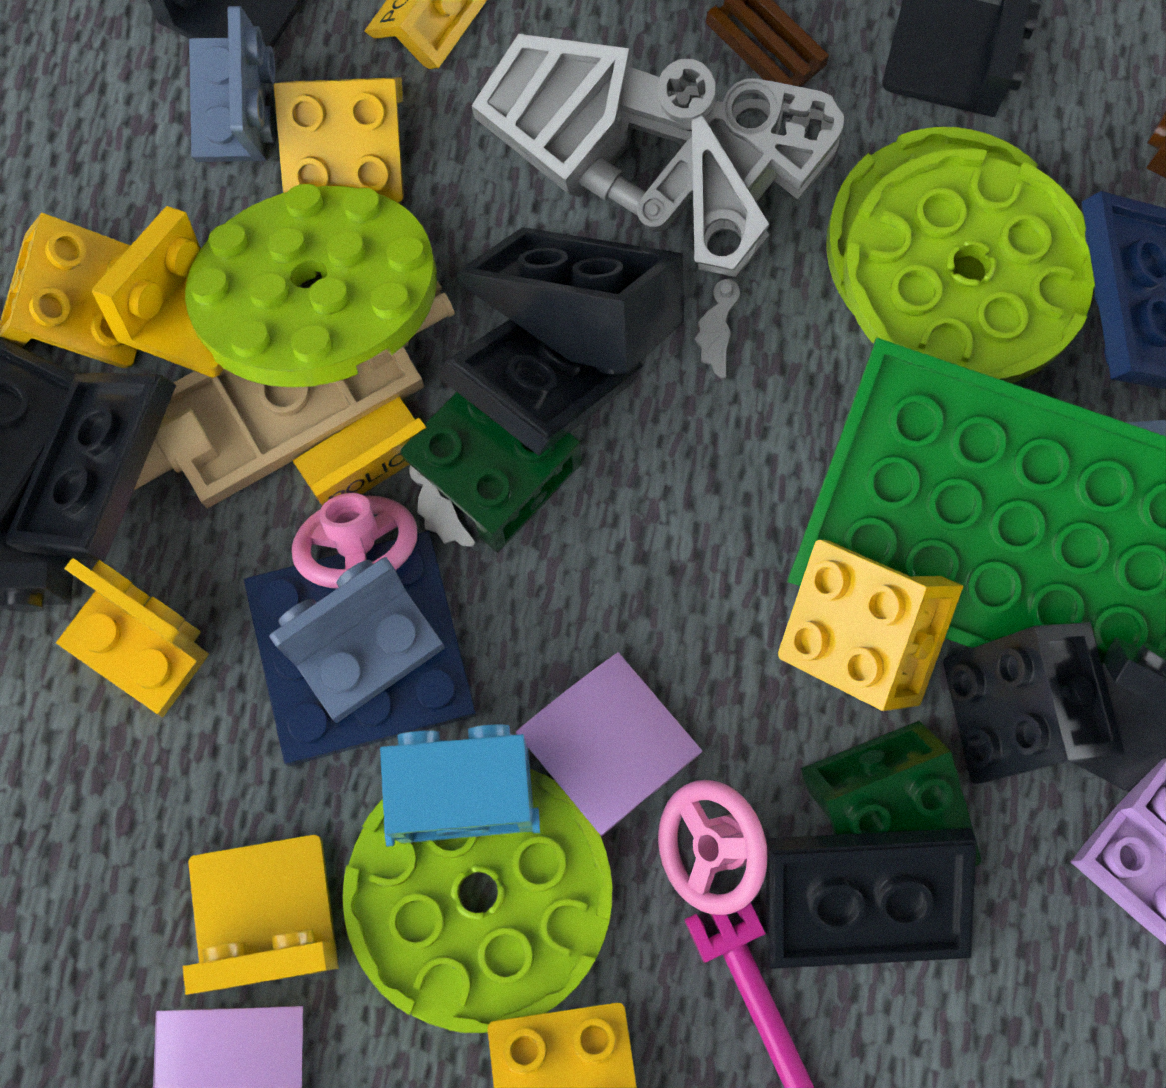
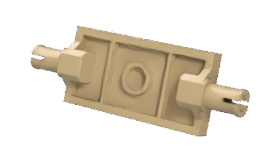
(239, 430)

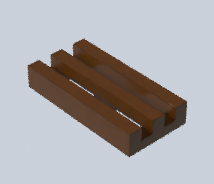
(790, 31)

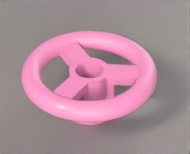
(350, 527)
(717, 845)

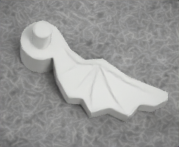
(439, 513)

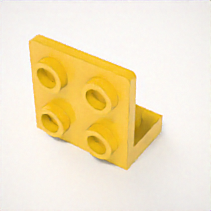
(341, 134)
(53, 292)
(146, 294)
(868, 627)
(132, 645)
(260, 914)
(563, 1049)

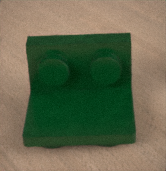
(488, 468)
(891, 785)

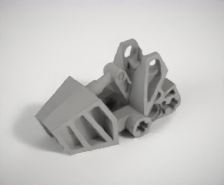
(575, 113)

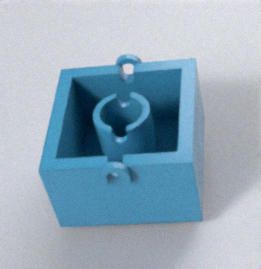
(457, 786)

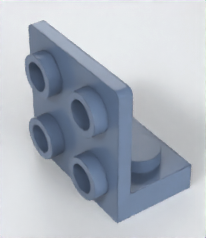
(230, 93)
(357, 638)

